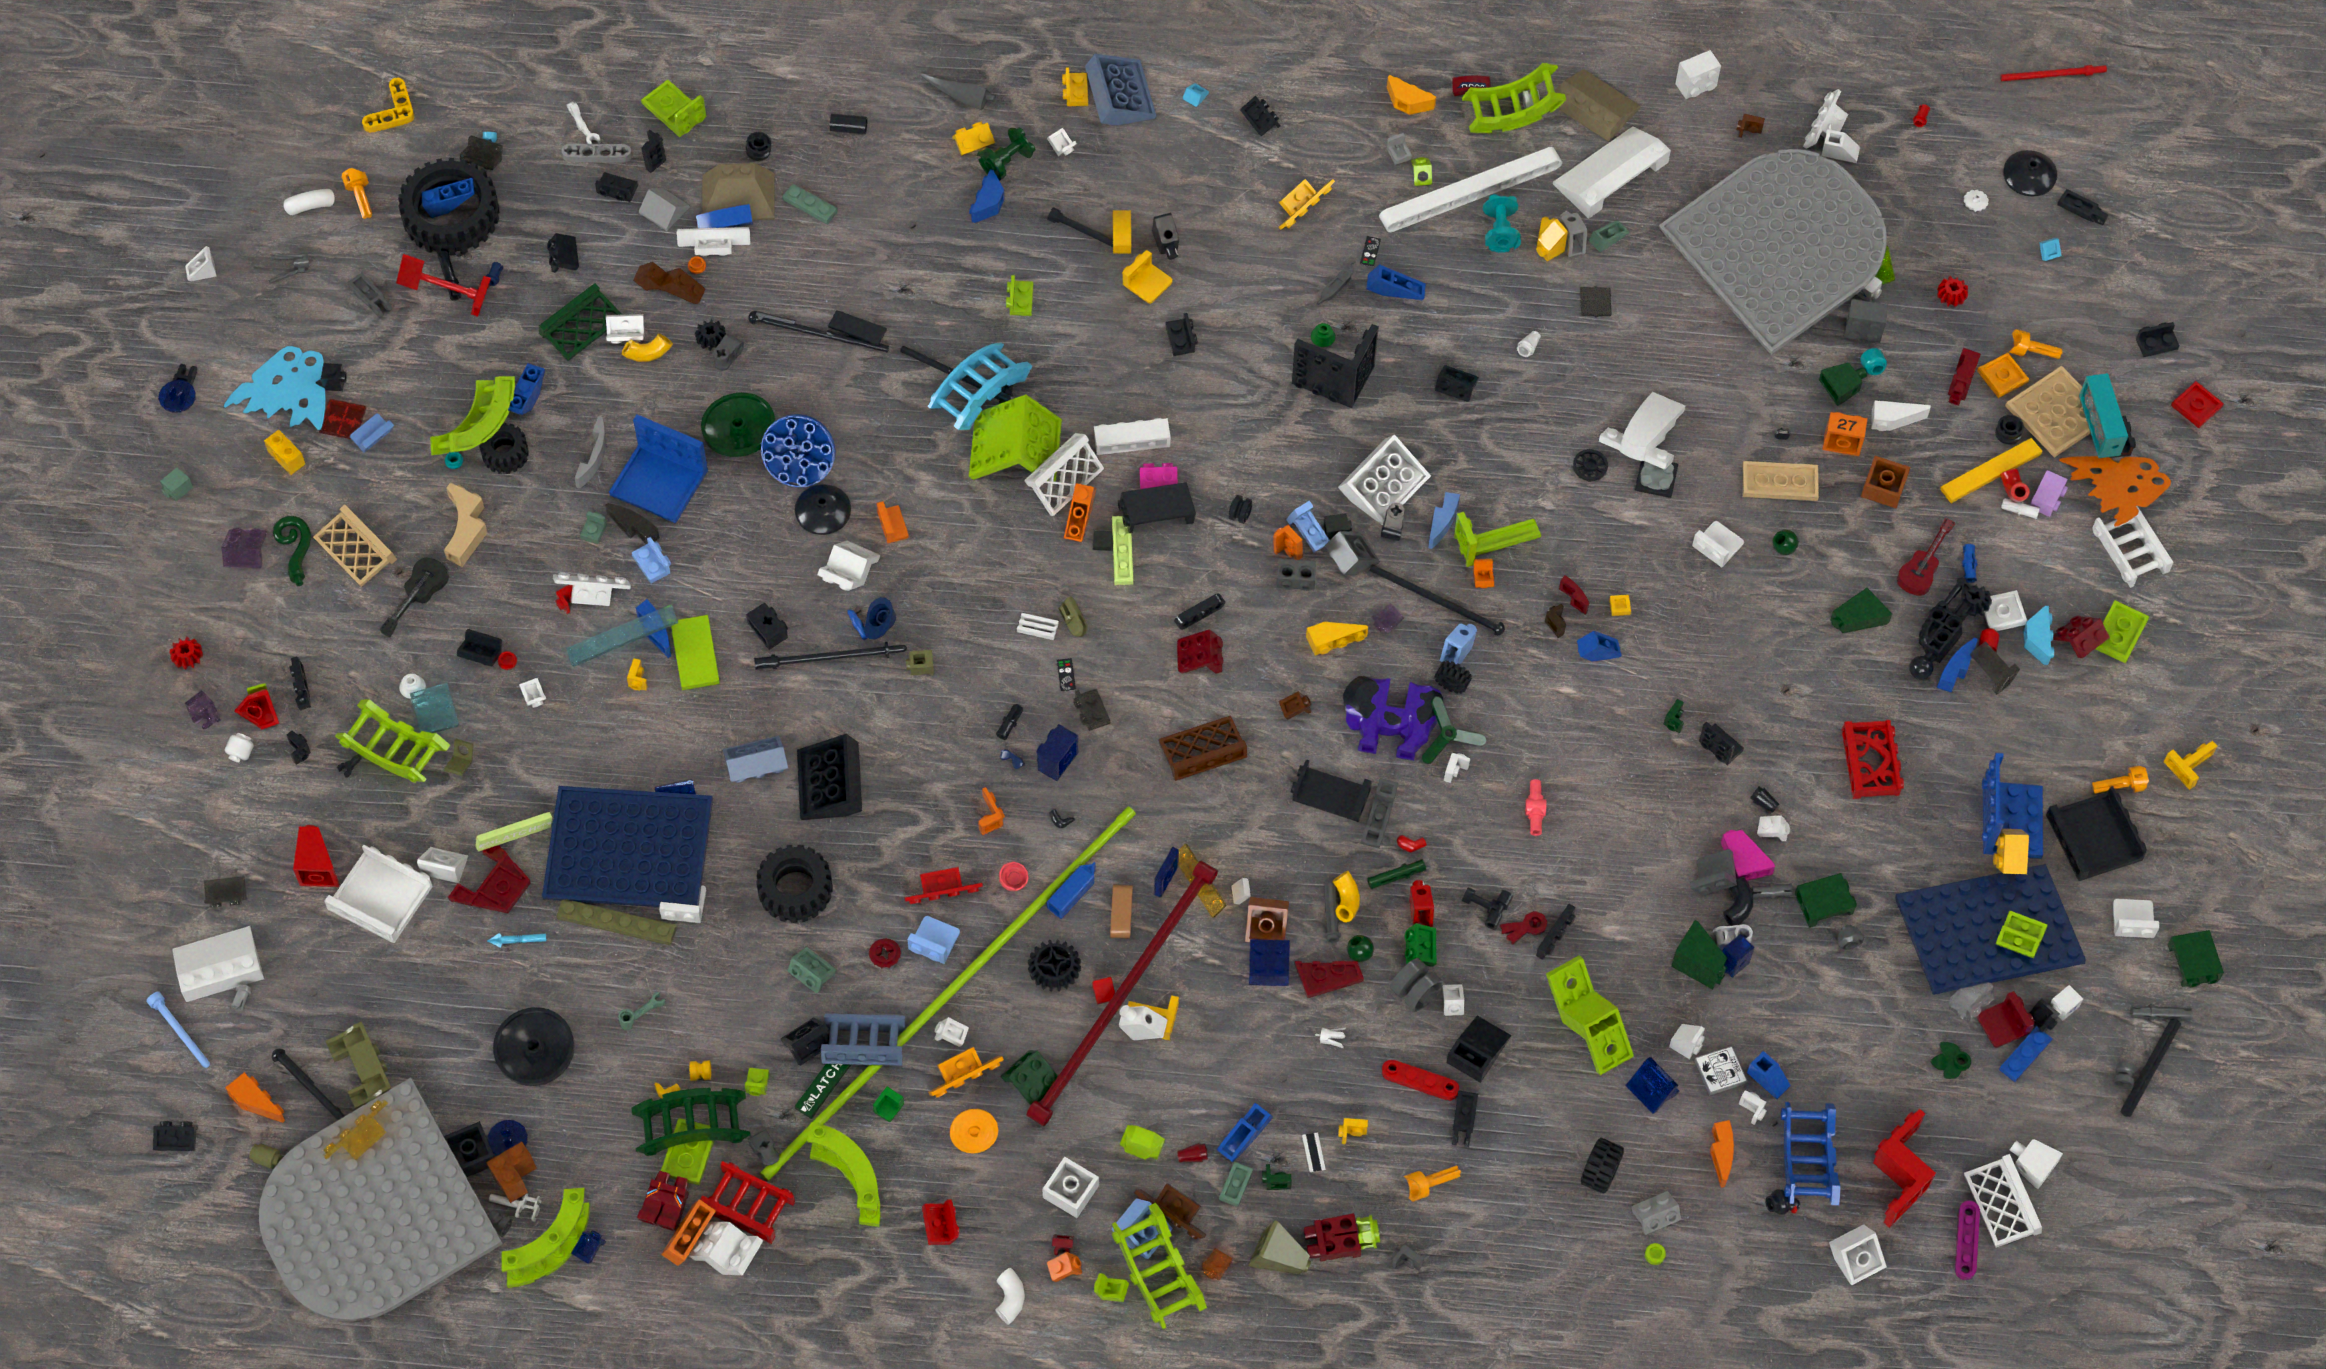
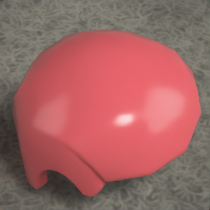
(1013, 876)

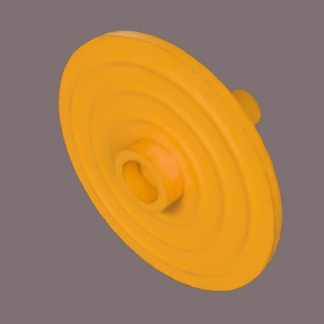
(973, 1131)

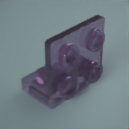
(243, 548)

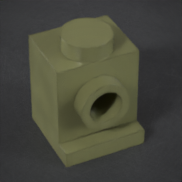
(920, 662)

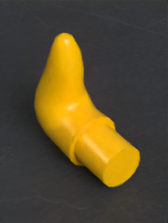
(660, 1090)

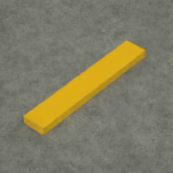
(1991, 470)

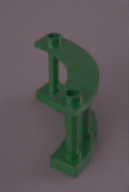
(687, 1099)

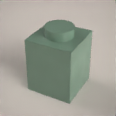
(176, 484)

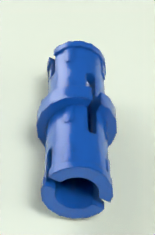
(1969, 563)

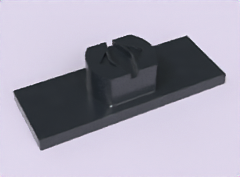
(857, 327)

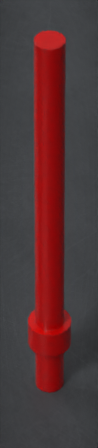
(2087, 70)

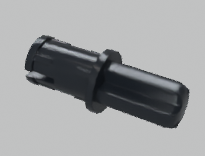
(1009, 722)

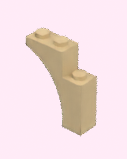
(469, 528)

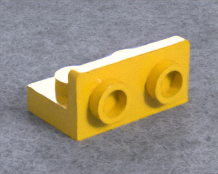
(1076, 88)

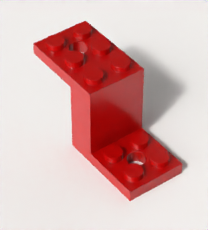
(1903, 1167)

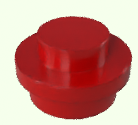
(507, 660)

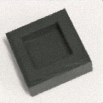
(1102, 540)

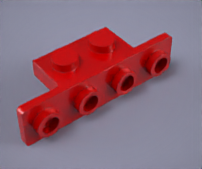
(942, 882)

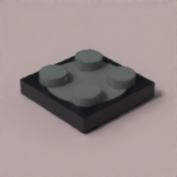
(1656, 480)

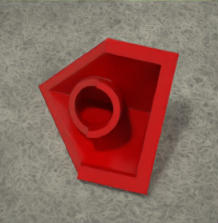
(258, 709)

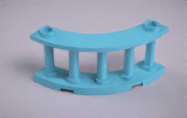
(990, 388)

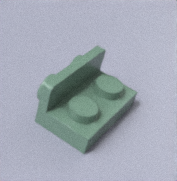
(810, 969)

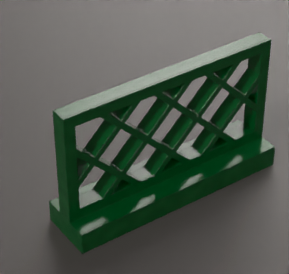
(569, 312)

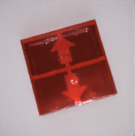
(342, 418)

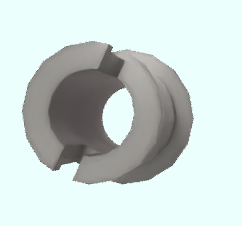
(241, 996)

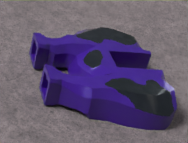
(1367, 711)

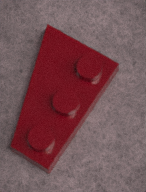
(1326, 977)

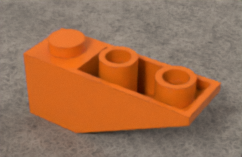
(1079, 512)
(249, 1097)

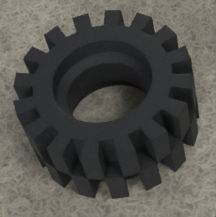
(1453, 677)

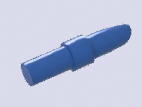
(857, 623)

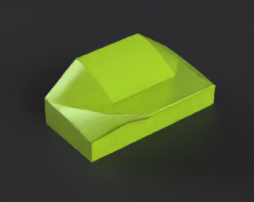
(1142, 1142)

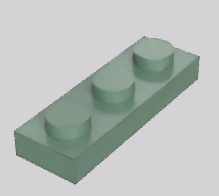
(810, 204)

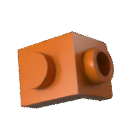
(1483, 573)
(1064, 1266)

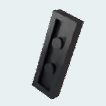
(1556, 932)

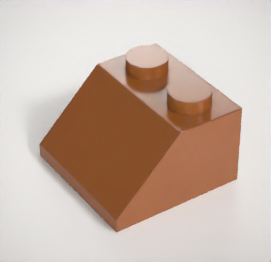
(1266, 919)

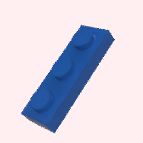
(2025, 1054)

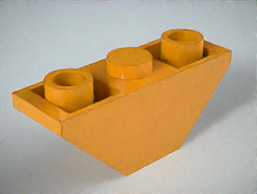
(1409, 97)

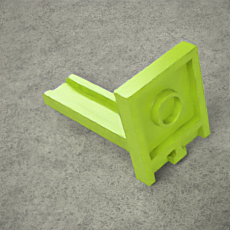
(1474, 545)

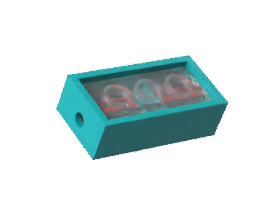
(2103, 415)

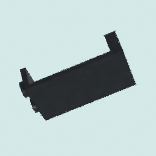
(1156, 505)
(1330, 793)

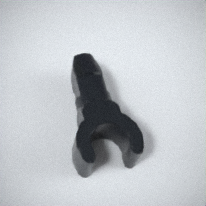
(349, 765)

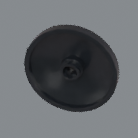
(529, 1030)

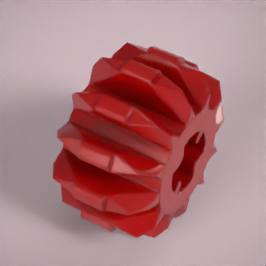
(1952, 291)
(186, 653)

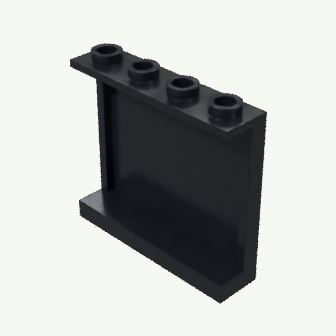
(2096, 834)

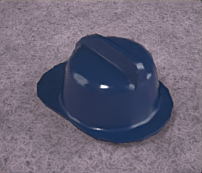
(879, 618)

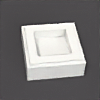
(1241, 891)

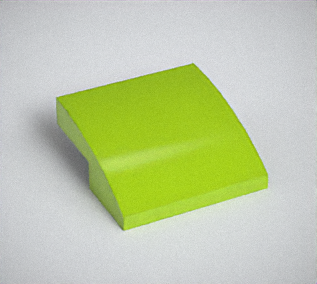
(2021, 934)

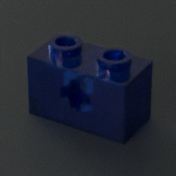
(1738, 955)

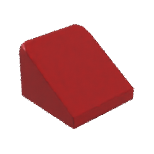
(1103, 990)

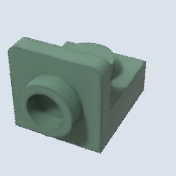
(593, 527)

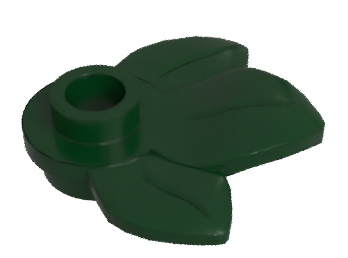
(1949, 1060)

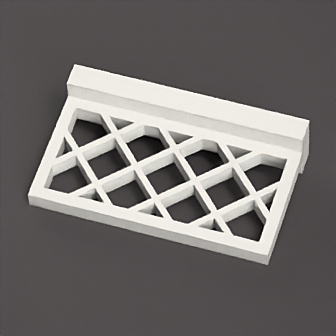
(1059, 460)
(2020, 1196)

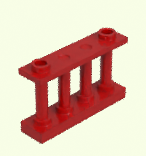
(747, 1221)

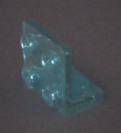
(434, 709)

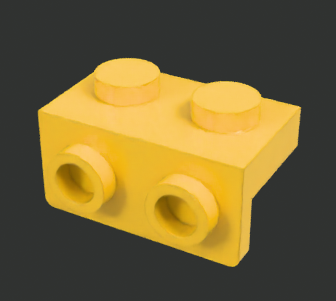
(974, 138)

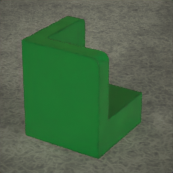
(888, 1104)

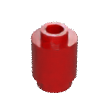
(1991, 637)

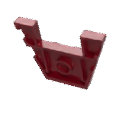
(499, 889)

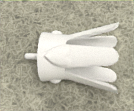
(1328, 1034)

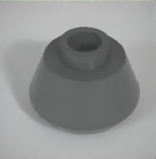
(1850, 937)

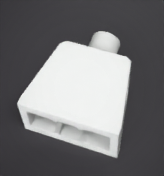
(1142, 1023)
(2035, 1161)

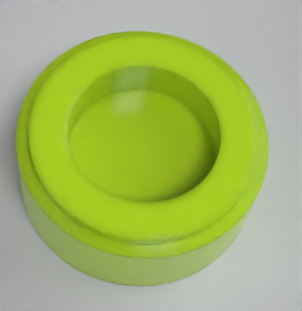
(1655, 1254)

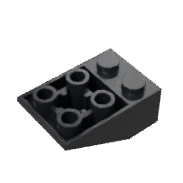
(1477, 1048)

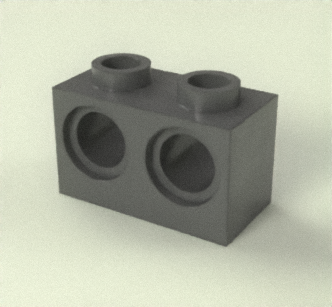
(1296, 569)

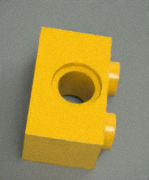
(284, 452)

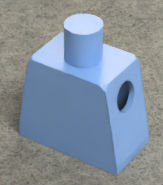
(1461, 638)

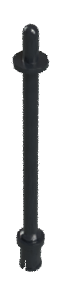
(775, 661)

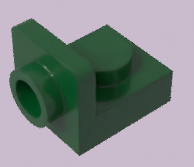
(1672, 719)
(1278, 1181)

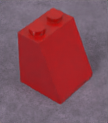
(312, 859)

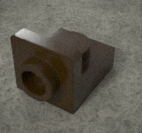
(1555, 621)

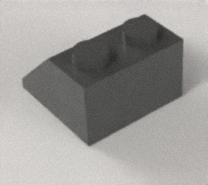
(1351, 552)

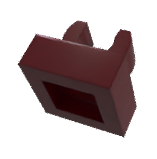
(1062, 1241)

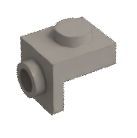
(1398, 149)

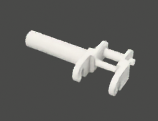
(520, 1205)

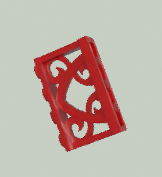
(1858, 779)

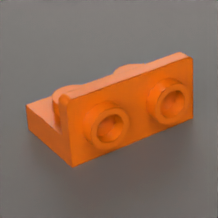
(1288, 540)

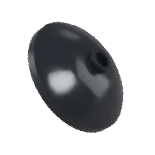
(2027, 179)
(825, 517)

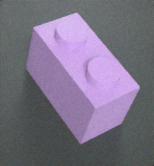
(2049, 492)

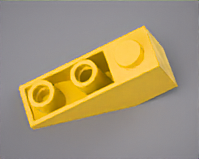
(1333, 635)

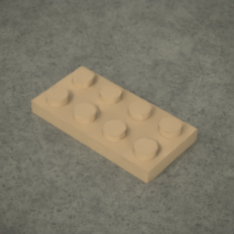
(1780, 480)

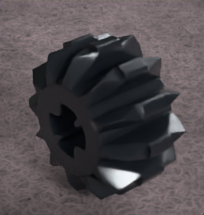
(710, 334)

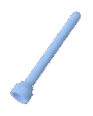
(157, 1002)

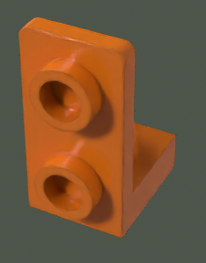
(990, 822)

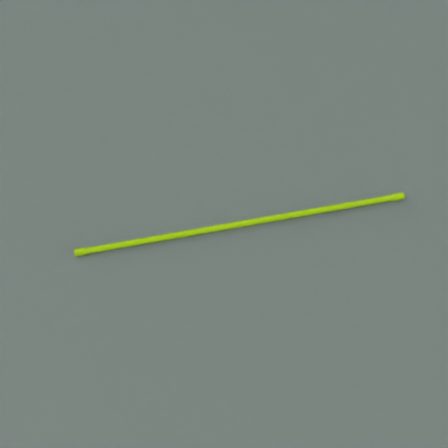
(1120, 821)

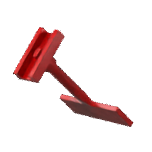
(411, 273)

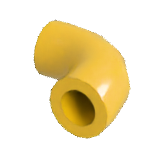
(648, 351)
(1349, 897)

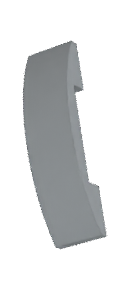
(587, 471)

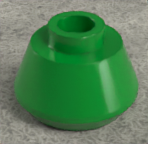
(1323, 335)

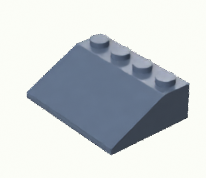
(1119, 90)

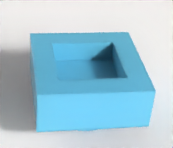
(2050, 249)

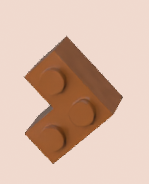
(509, 1169)

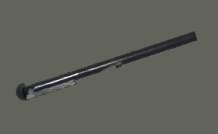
(756, 316)
(946, 369)
(1498, 628)
(279, 1055)

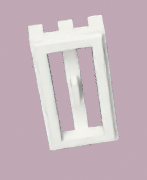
(1038, 623)

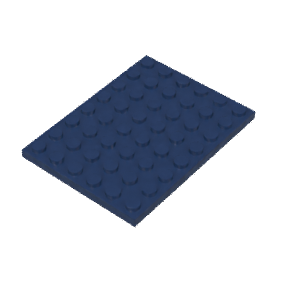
(627, 847)
(1960, 922)

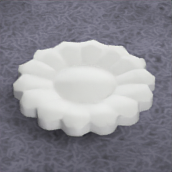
(1976, 200)

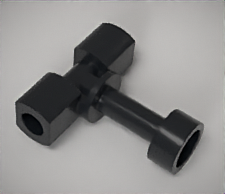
(1494, 907)

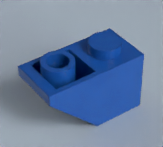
(1768, 1075)

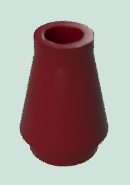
(1193, 1153)

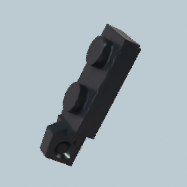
(2082, 207)
(300, 684)

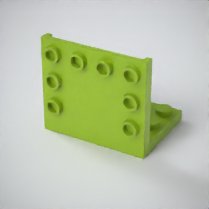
(1012, 435)

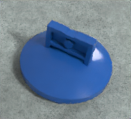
(798, 450)

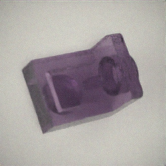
(1387, 619)

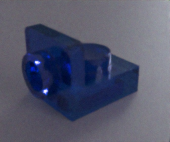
(588, 1246)

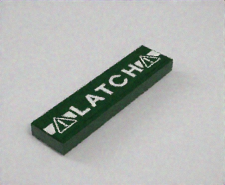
(821, 1088)

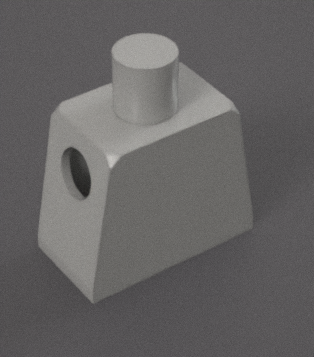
(1576, 228)

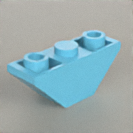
(2039, 636)

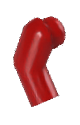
(1409, 845)

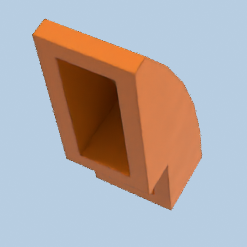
(1722, 1150)

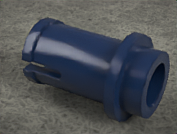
(494, 273)

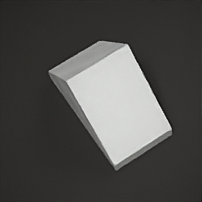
(201, 266)

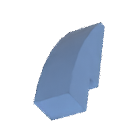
(1443, 518)

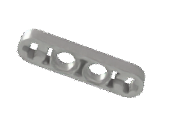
(596, 156)

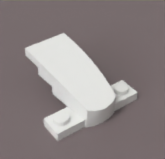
(1647, 431)

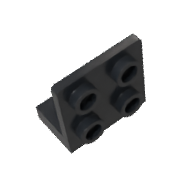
(1719, 743)

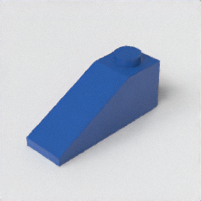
(1394, 284)

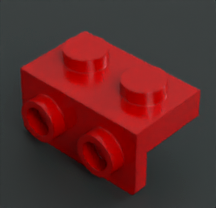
(940, 1223)

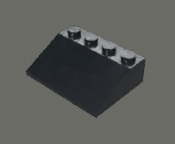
(829, 778)

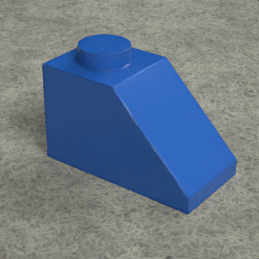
(1598, 647)

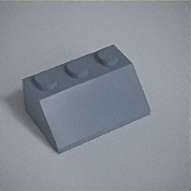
(755, 759)

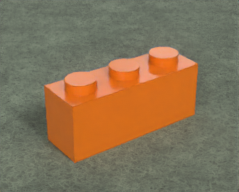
(688, 1232)

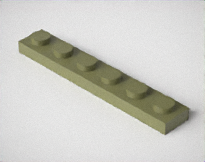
(616, 922)

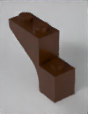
(675, 282)

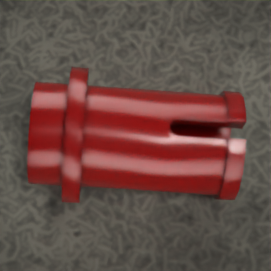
(1920, 118)

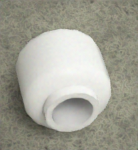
(239, 747)

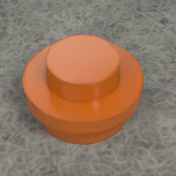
(696, 265)

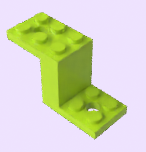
(1589, 1015)

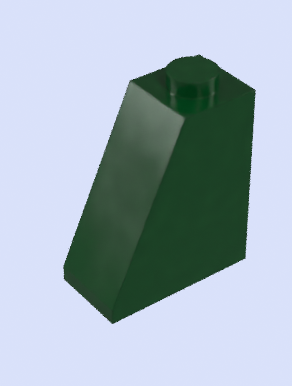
(1860, 613)

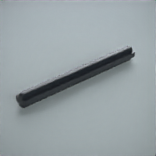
(2150, 1067)

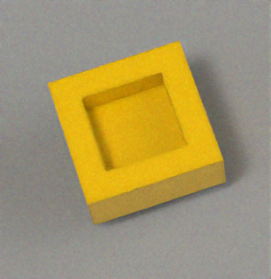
(1620, 605)

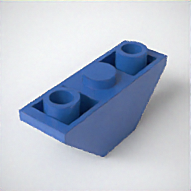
(988, 199)
(527, 389)

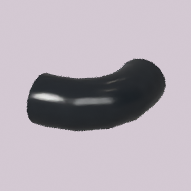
(1742, 903)

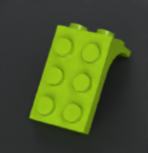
(675, 108)

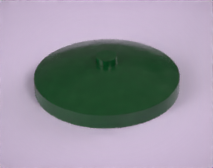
(736, 424)

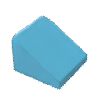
(1195, 94)

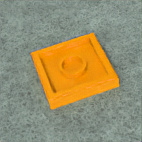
(2003, 375)

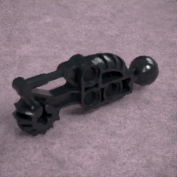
(1973, 601)

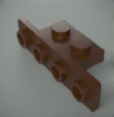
(1177, 1207)

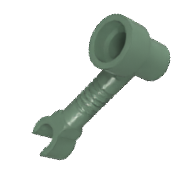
(627, 1017)

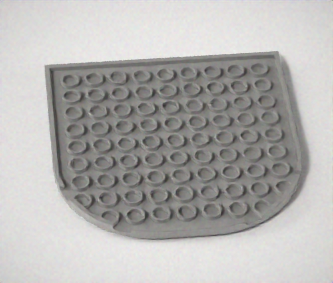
(1782, 242)
(375, 1227)

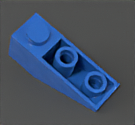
(447, 197)

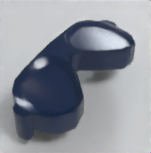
(1016, 761)

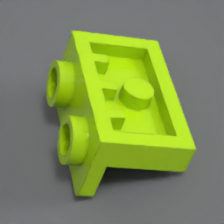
(1020, 297)

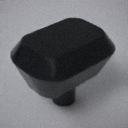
(1782, 434)

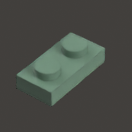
(1236, 1184)

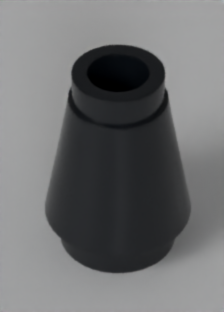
(1764, 799)

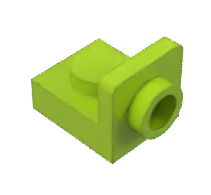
(757, 1081)

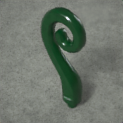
(295, 568)

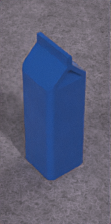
(1072, 890)

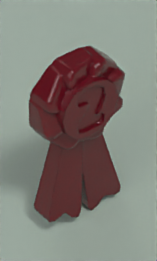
(1533, 923)

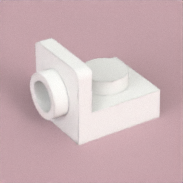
(1455, 763)
(1453, 999)
(951, 1031)

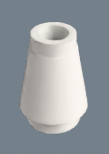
(1527, 345)

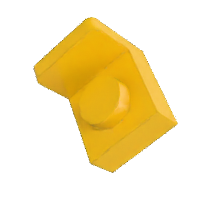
(635, 676)
(1355, 1127)

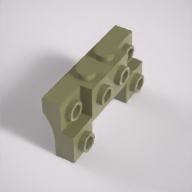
(357, 1045)

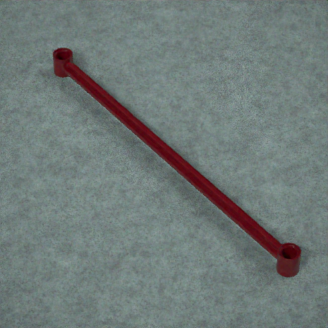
(1041, 1111)

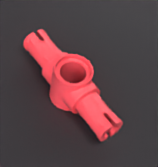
(1535, 807)

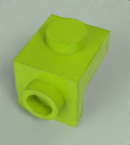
(1110, 1288)

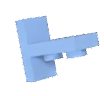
(1308, 526)

